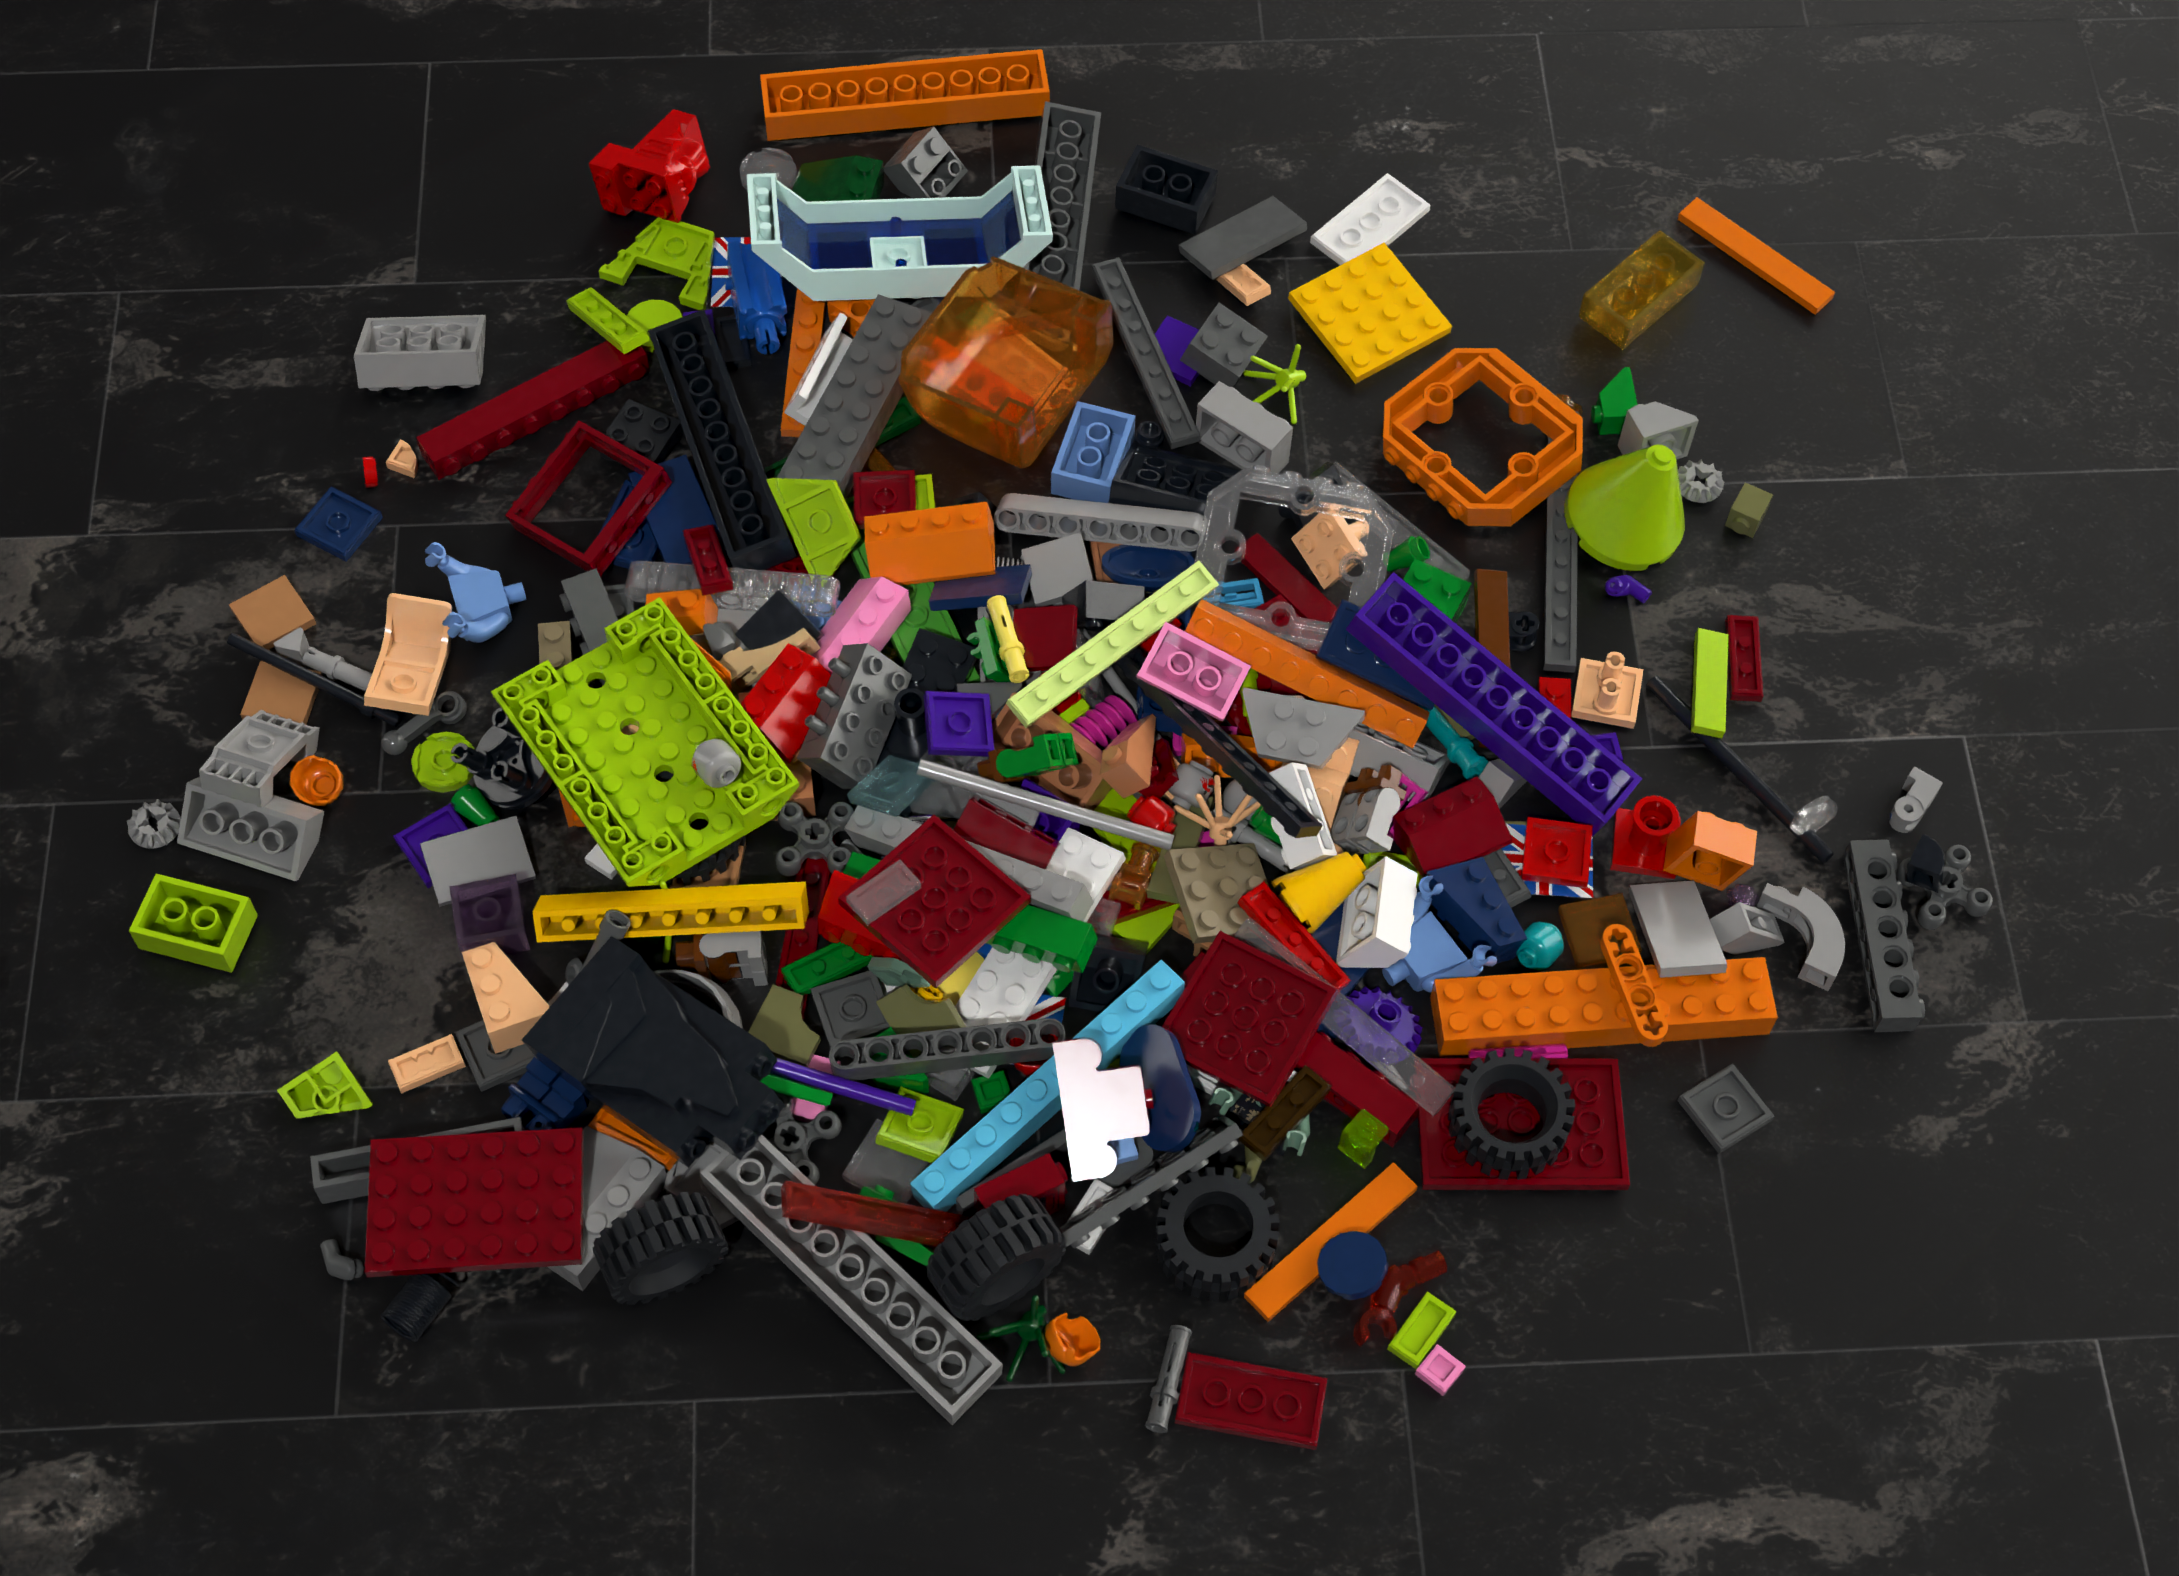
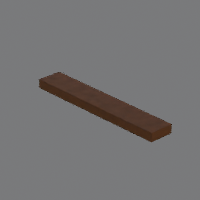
(1492, 614)

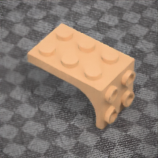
(410, 655)

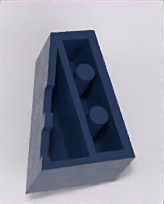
(1477, 908)

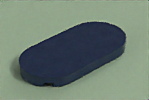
(1172, 1088)

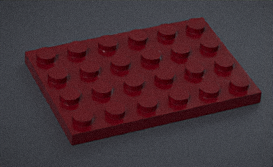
(1589, 1160)
(475, 1202)

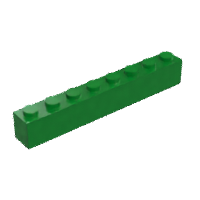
(1032, 932)

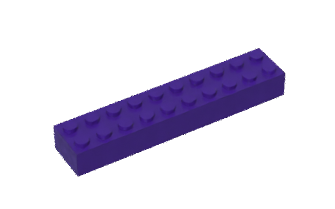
(1493, 703)

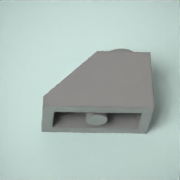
(1746, 929)

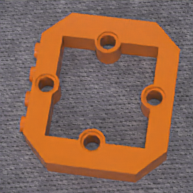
(1431, 399)

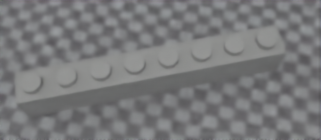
(1048, 890)

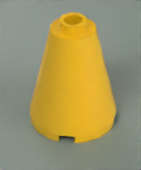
(1320, 888)

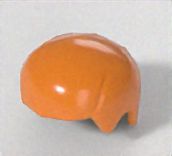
(316, 781)
(1071, 1340)

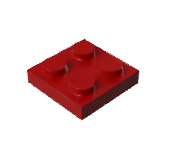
(1556, 852)

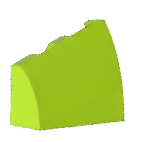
(325, 1090)

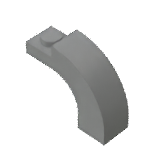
(1818, 927)

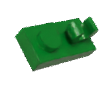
(988, 649)

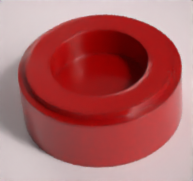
(370, 472)

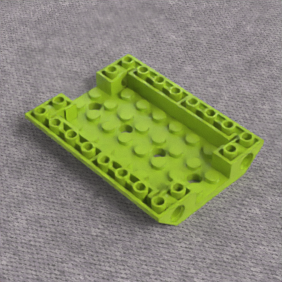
(609, 778)

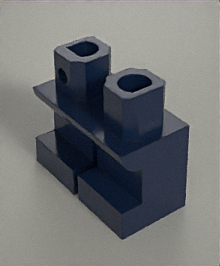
(545, 1097)

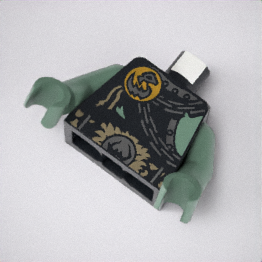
(1246, 1109)

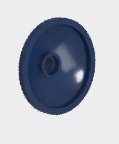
(1145, 566)

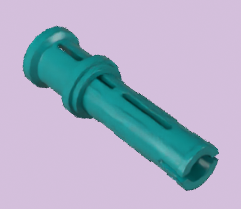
(1458, 749)

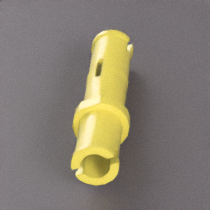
(1010, 648)

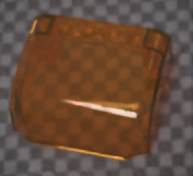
(1006, 359)

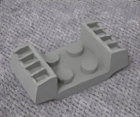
(253, 754)

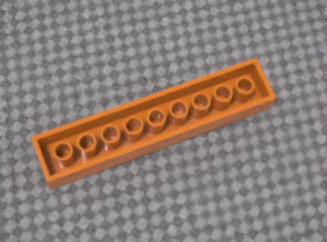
(904, 94)
(1587, 1011)

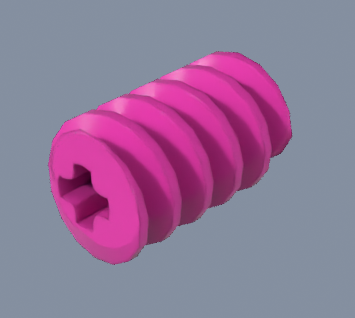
(1104, 720)

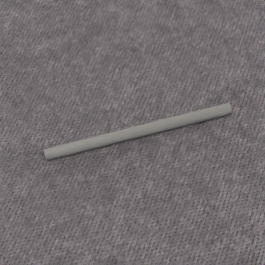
(1045, 804)

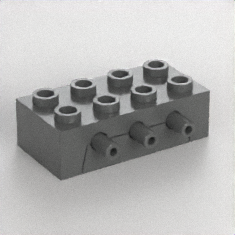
(853, 715)

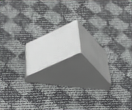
(1501, 780)

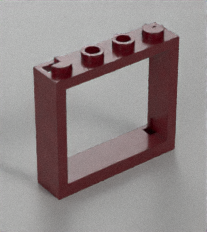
(623, 522)

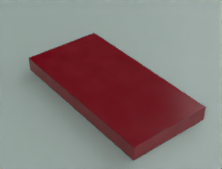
(1251, 1401)

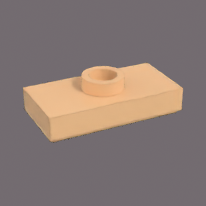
(1245, 284)
(426, 1063)

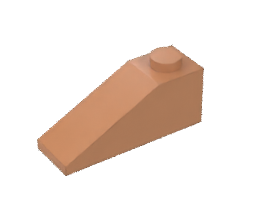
(1128, 758)

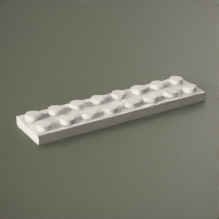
(1009, 984)

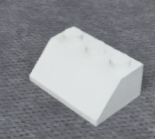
(1378, 917)

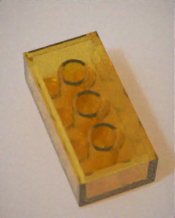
(1641, 289)

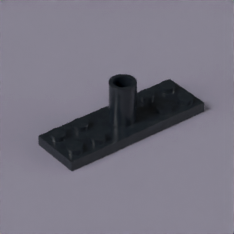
(935, 666)

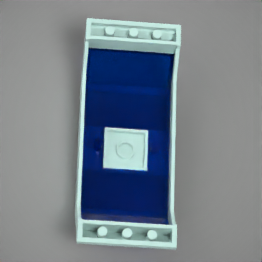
(895, 244)

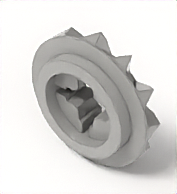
(1695, 490)
(167, 820)

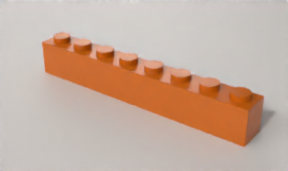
(1306, 673)

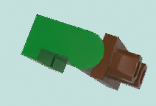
(1047, 755)

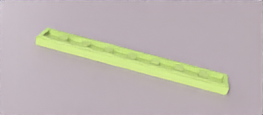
(1111, 644)

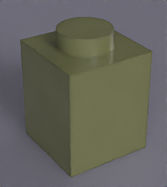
(1748, 510)

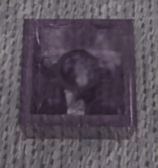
(490, 913)

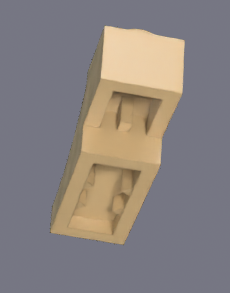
(750, 665)

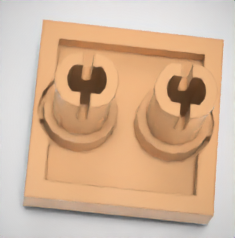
(1325, 543)
(1607, 691)

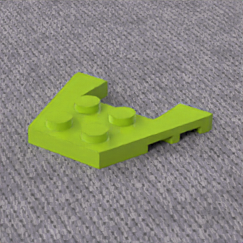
(673, 249)

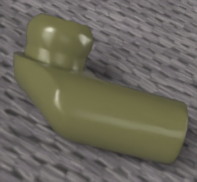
(1251, 1166)

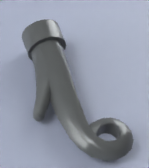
(613, 924)

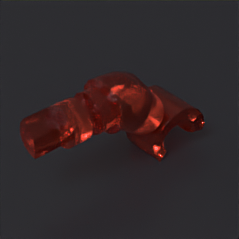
(1393, 1288)

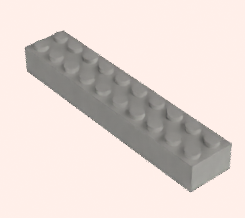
(858, 1283)

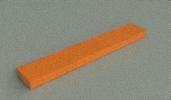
(1756, 255)
(1300, 1267)

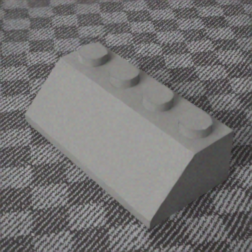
(1420, 764)
(265, 838)

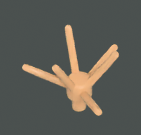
(1220, 826)

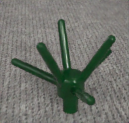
(1030, 1329)

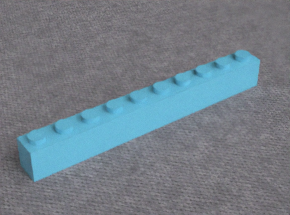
(1039, 1095)

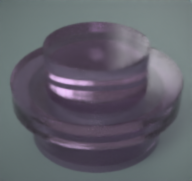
(1743, 894)

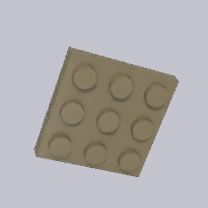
(1211, 884)

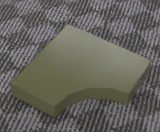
(913, 1014)
(783, 1029)

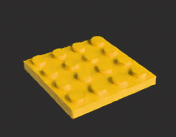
(1369, 312)

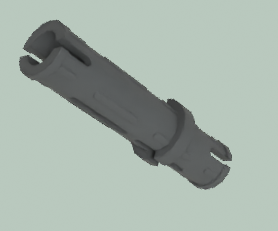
(1165, 1391)

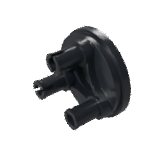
(504, 766)

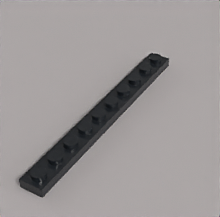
(1228, 753)

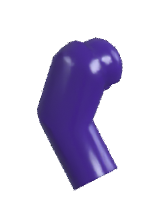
(1627, 585)

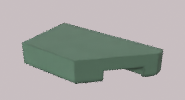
(896, 972)

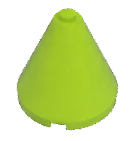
(1628, 509)

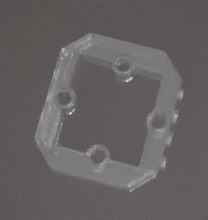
(1278, 489)

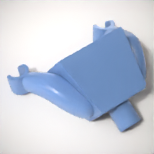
(478, 597)
(1433, 950)

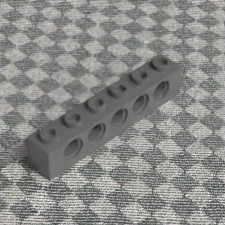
(1887, 1011)

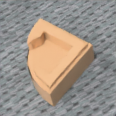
(403, 460)

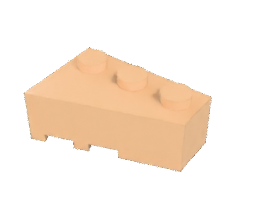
(503, 995)

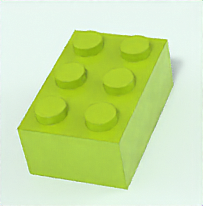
(193, 923)

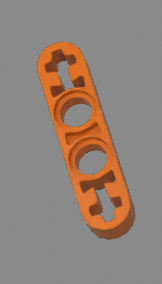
(1637, 984)

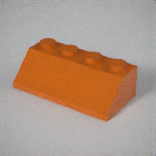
(931, 544)

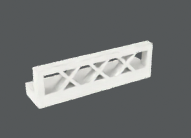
(819, 371)

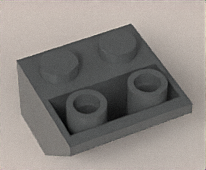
(925, 166)

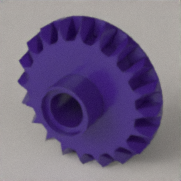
(1390, 1014)

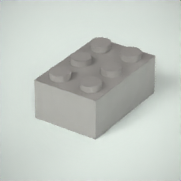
(1242, 430)

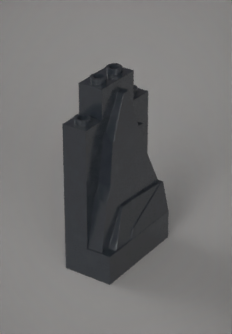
(657, 1058)

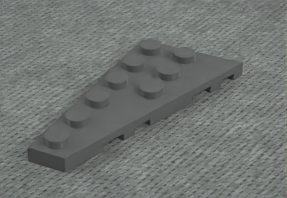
(1158, 1174)

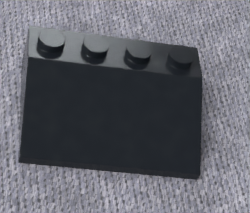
(1166, 480)

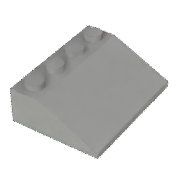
(421, 352)
(613, 1183)

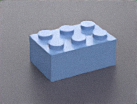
(1091, 453)

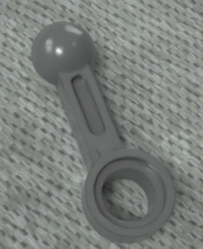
(396, 741)

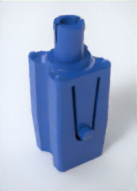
(756, 297)

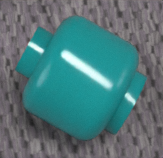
(1542, 946)

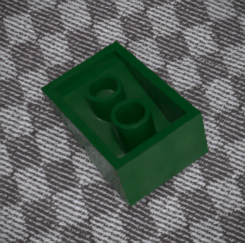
(840, 179)

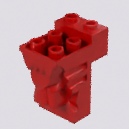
(656, 172)

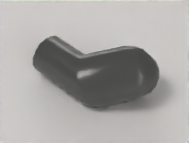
(338, 1265)

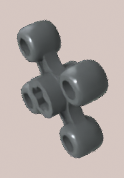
(808, 830)
(1933, 913)
(806, 1133)

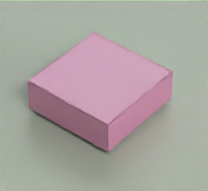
(1440, 1370)

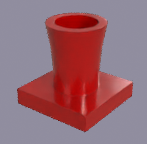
(1642, 836)

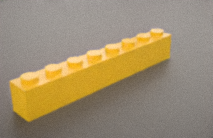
(674, 911)

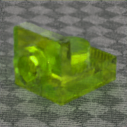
(1362, 1137)

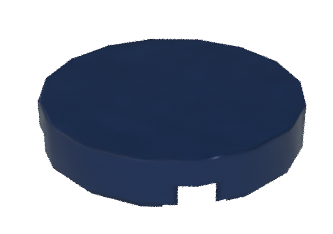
(1352, 1265)

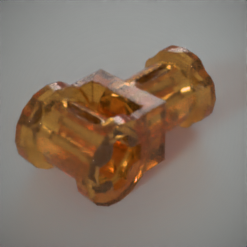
(1133, 878)

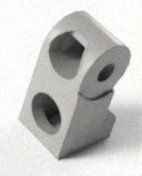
(1910, 809)

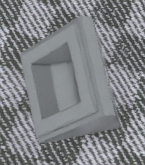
(293, 646)

